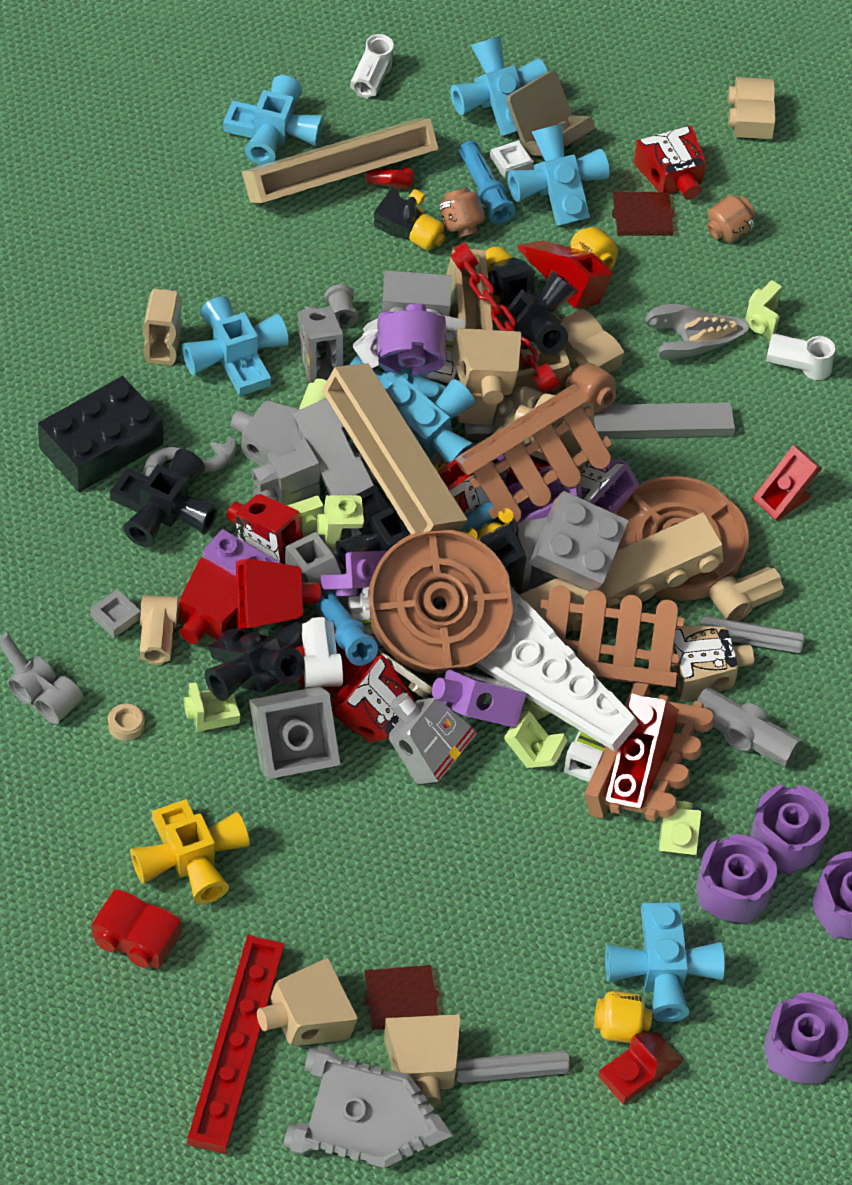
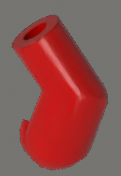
(399, 179)

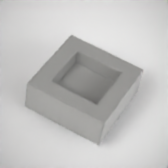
(115, 613)

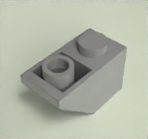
(314, 560)

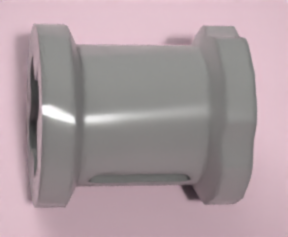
(340, 300)

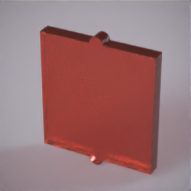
(642, 214)
(400, 993)

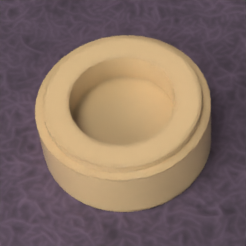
(126, 722)

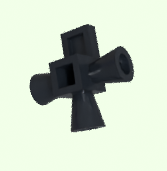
(536, 314)
(163, 498)
(380, 529)
(255, 660)

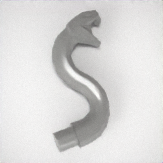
(224, 455)

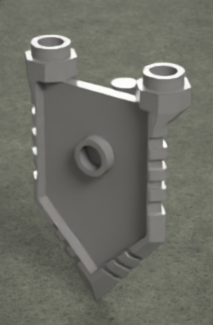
(365, 1113)

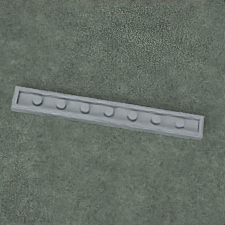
(647, 421)

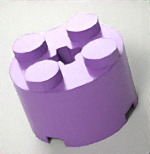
(411, 340)
(791, 826)
(736, 878)
(834, 897)
(805, 1038)

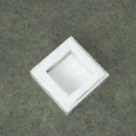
(511, 157)

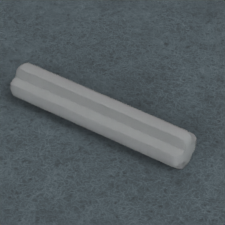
(758, 635)
(512, 1066)

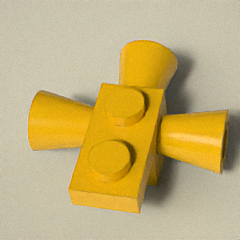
(190, 849)

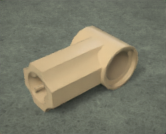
(738, 597)
(157, 620)

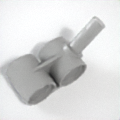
(34, 684)

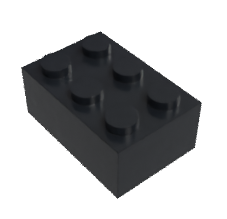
(100, 433)

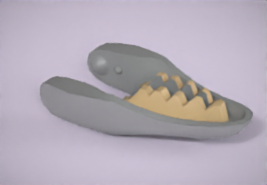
(698, 329)

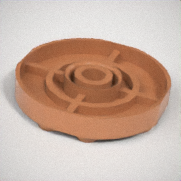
(674, 499)
(446, 567)

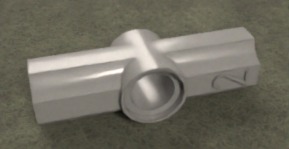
(750, 728)

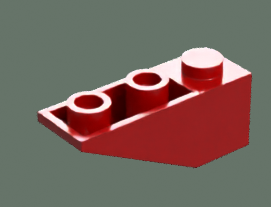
(575, 265)
(642, 751)

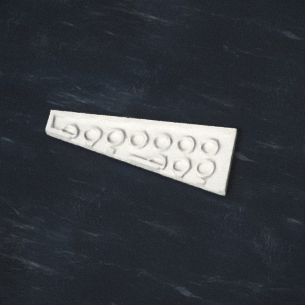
(554, 678)

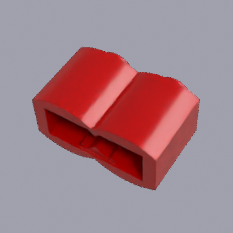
(136, 929)

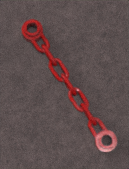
(464, 259)

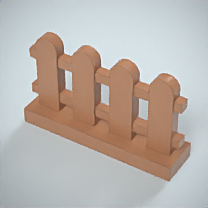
(546, 437)
(625, 647)
(671, 773)

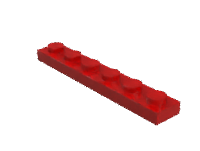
(235, 1045)

